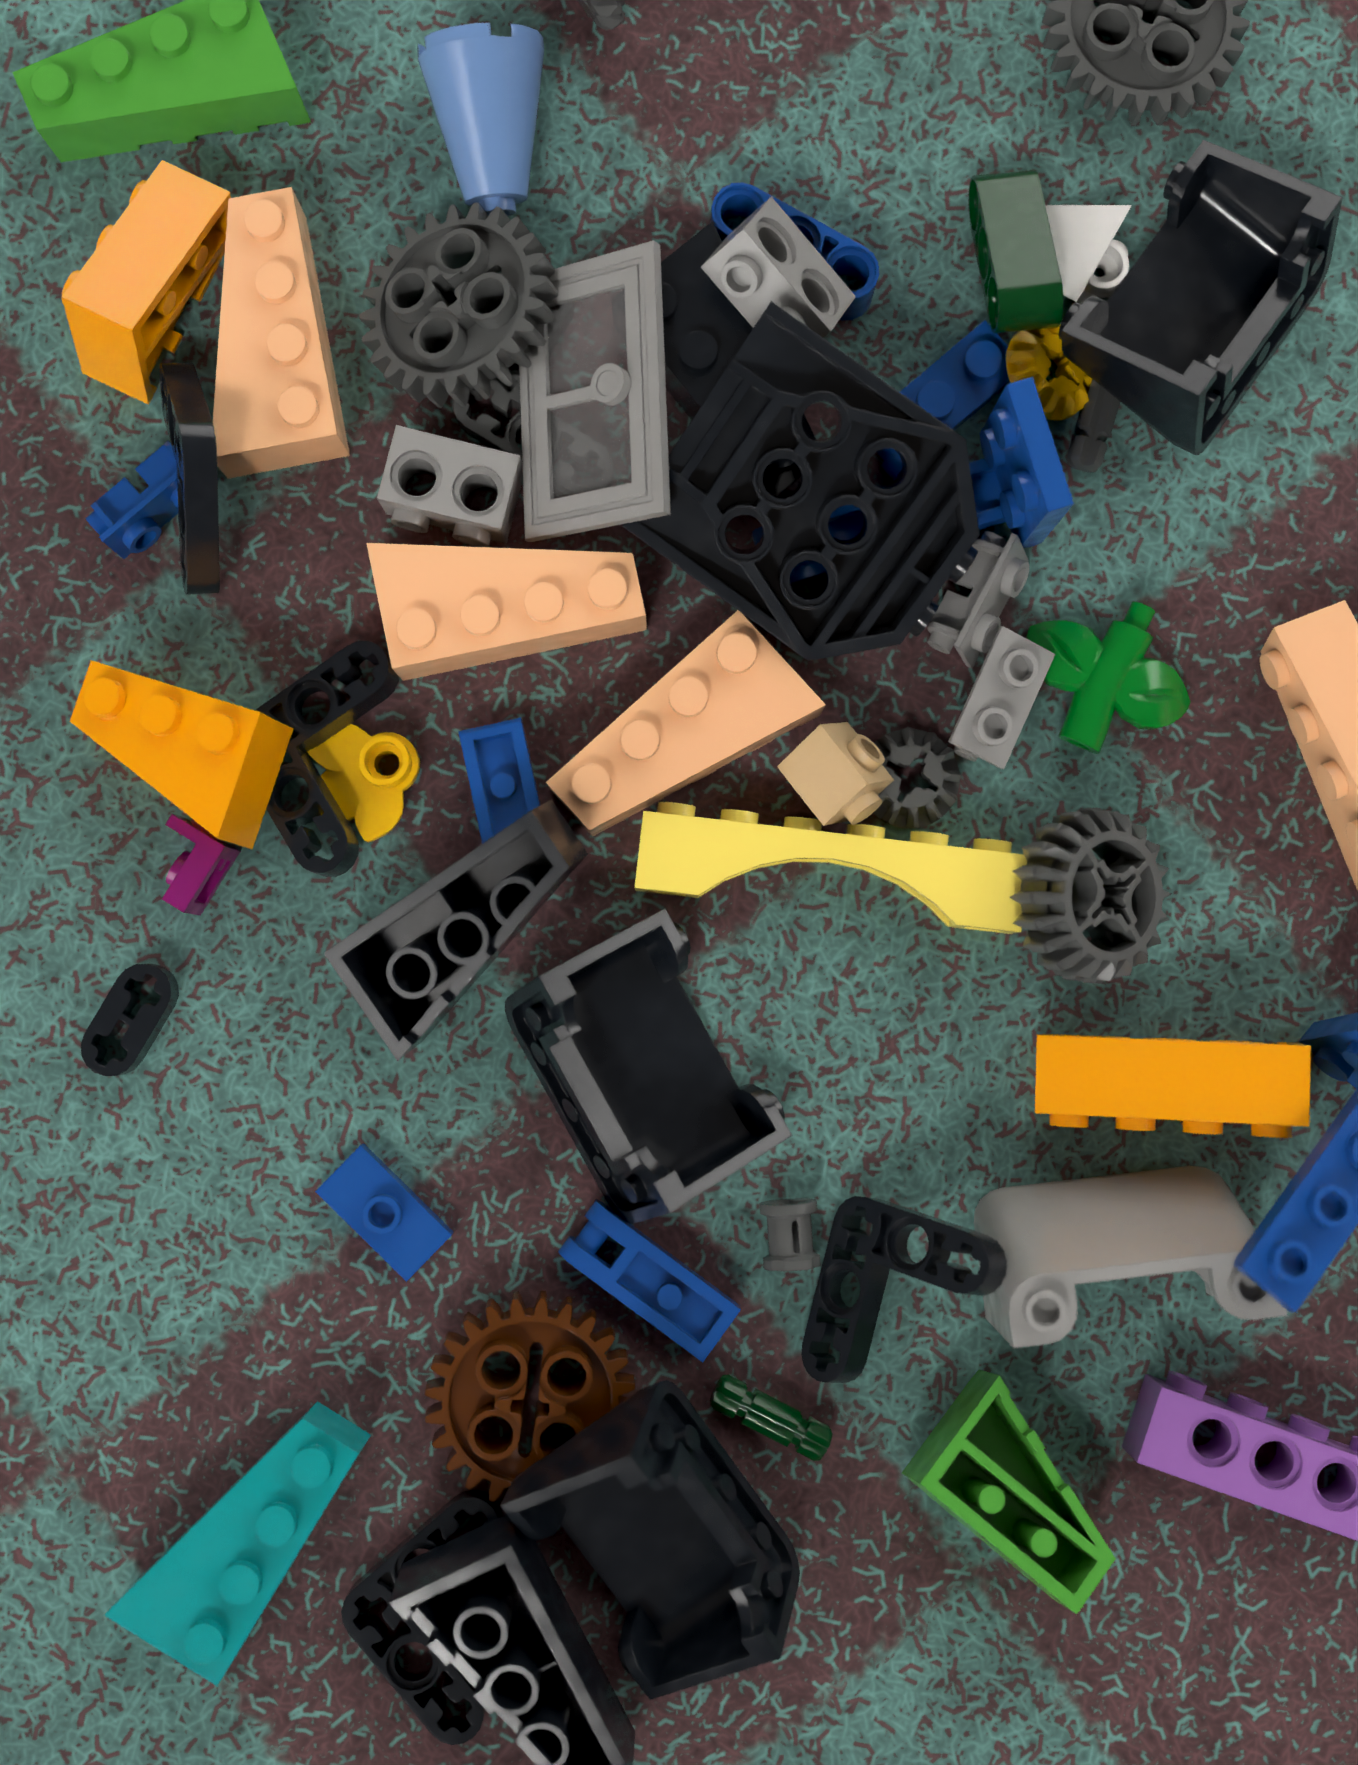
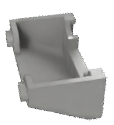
(1108, 1232)

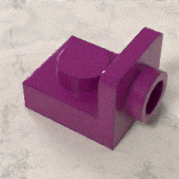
(199, 873)

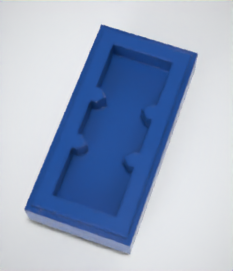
(384, 1212)

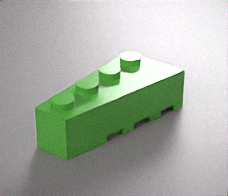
(163, 80)

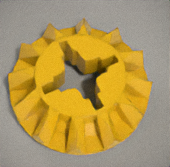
(1030, 356)

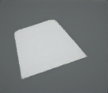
(1081, 239)

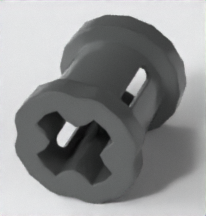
(790, 1234)

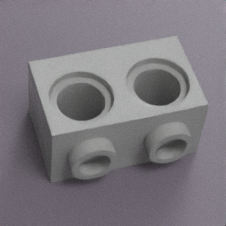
(776, 263)
(458, 471)

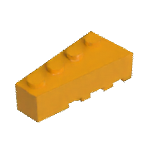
(1173, 1081)

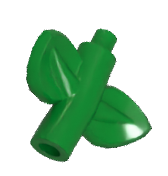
(1110, 677)

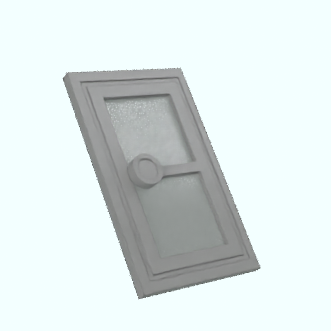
(597, 399)

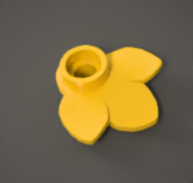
(355, 781)

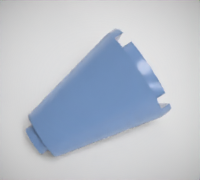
(486, 107)

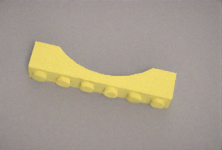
(957, 884)

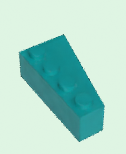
(228, 1565)

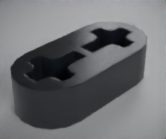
(117, 1011)

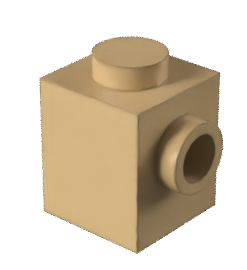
(837, 774)

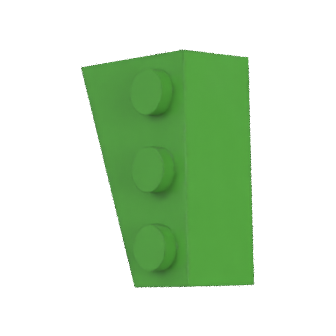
(1005, 1490)

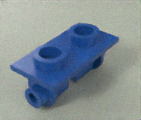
(134, 520)

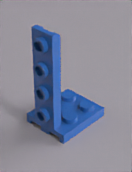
(1013, 483)
(1321, 1200)

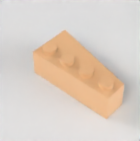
(274, 355)
(496, 604)
(1316, 678)
(696, 719)

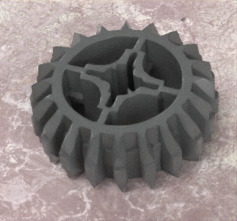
(1074, 892)

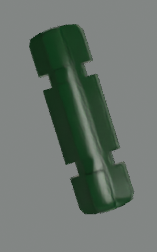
(771, 1417)

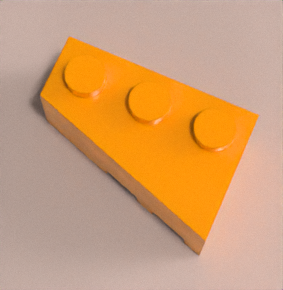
(143, 275)
(188, 746)

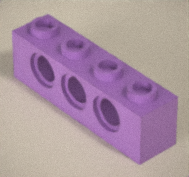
(1162, 1440)

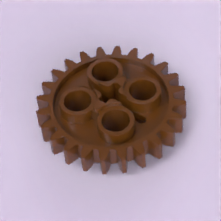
(475, 1392)

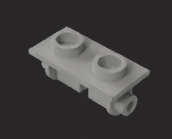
(973, 621)
(1001, 698)

